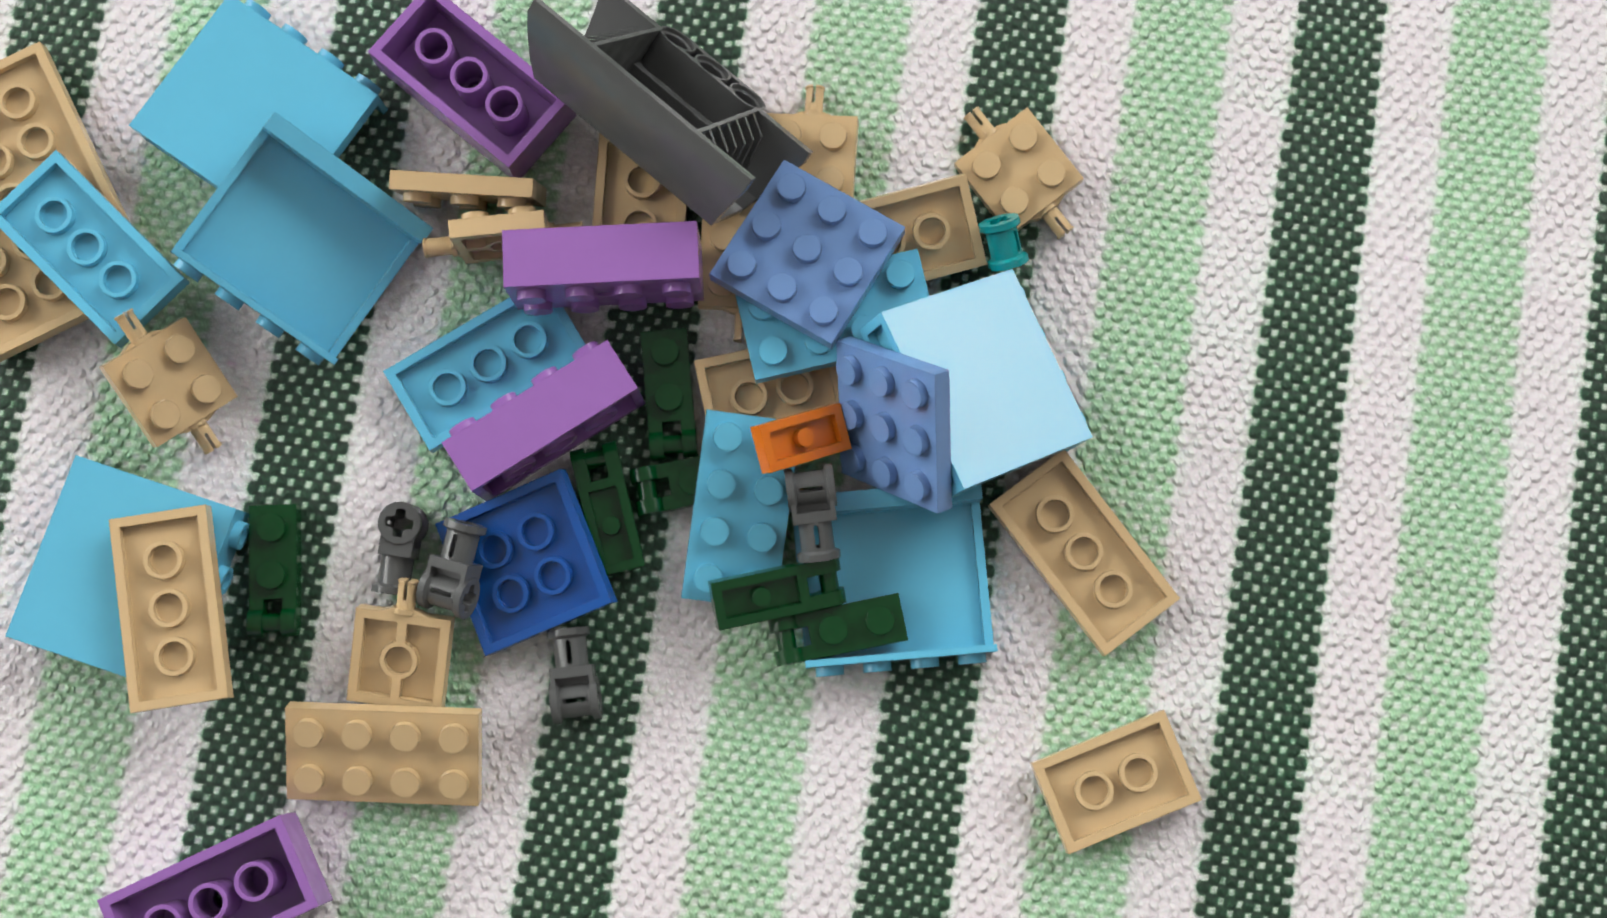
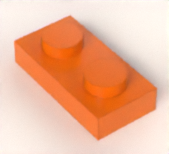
(800, 438)

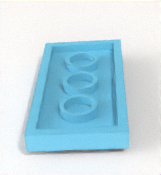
(88, 247)
(783, 351)
(478, 365)
(736, 509)

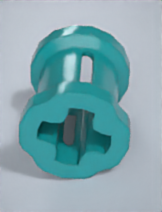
(1003, 242)

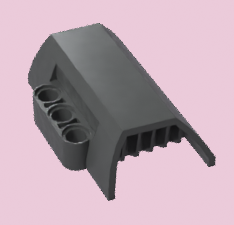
(663, 105)

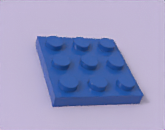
(534, 562)

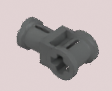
(813, 508)
(398, 551)
(453, 571)
(574, 678)

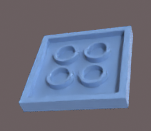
(807, 254)
(896, 422)

